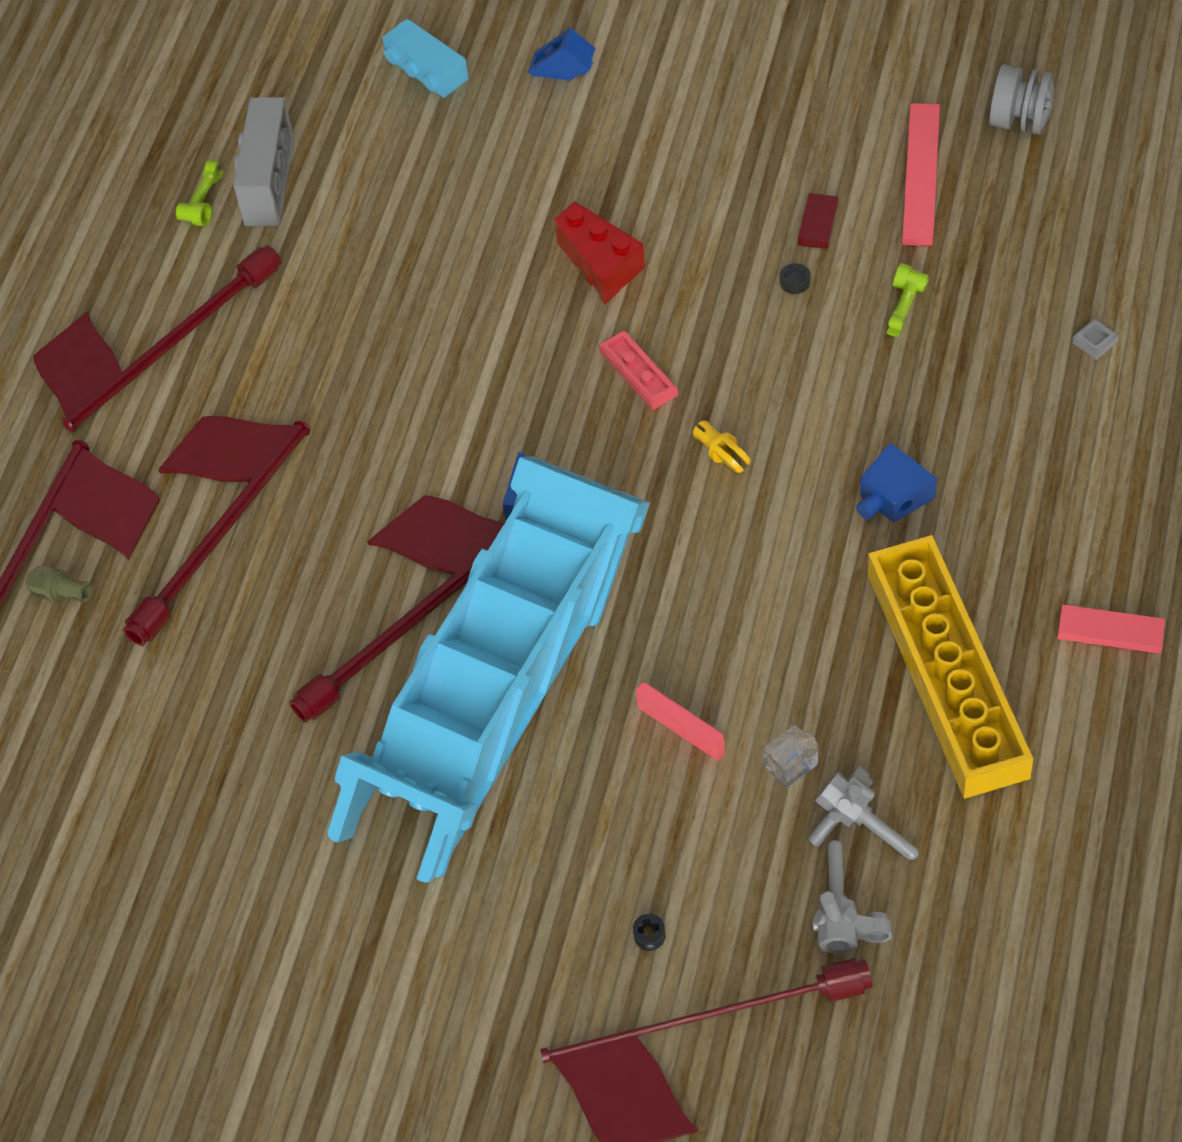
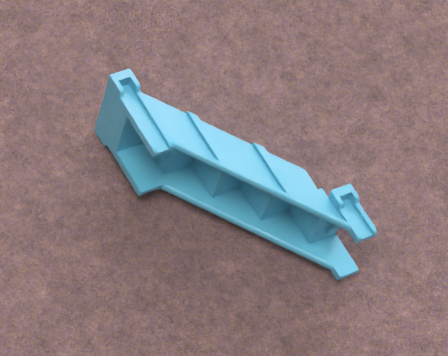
(494, 655)

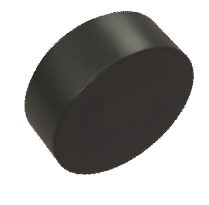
(795, 278)

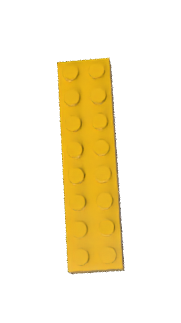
(949, 667)

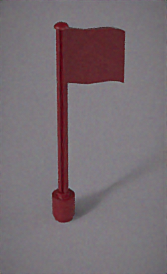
(84, 369)
(219, 451)
(92, 500)
(433, 535)

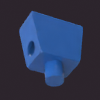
(895, 486)

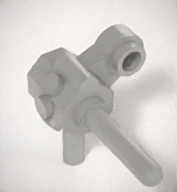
(848, 803)
(837, 915)

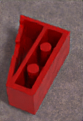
(599, 249)

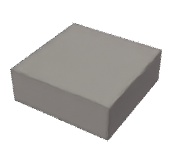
(1095, 339)

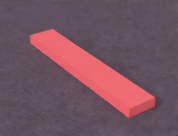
(921, 175)

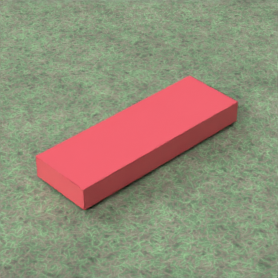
(638, 370)
(1111, 628)
(680, 721)

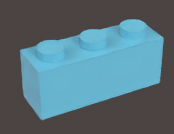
(425, 58)

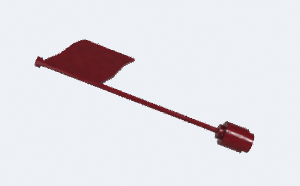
(624, 1085)

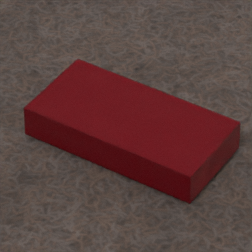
(818, 220)

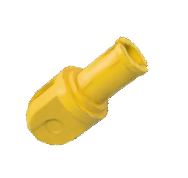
(721, 446)

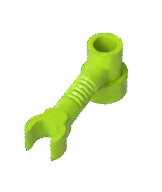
(196, 210)
(910, 282)

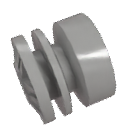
(1021, 99)

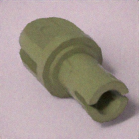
(56, 585)

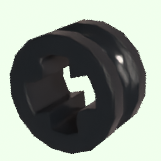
(656, 925)

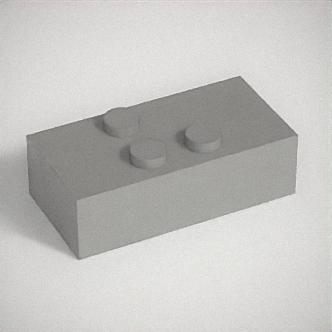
(263, 161)

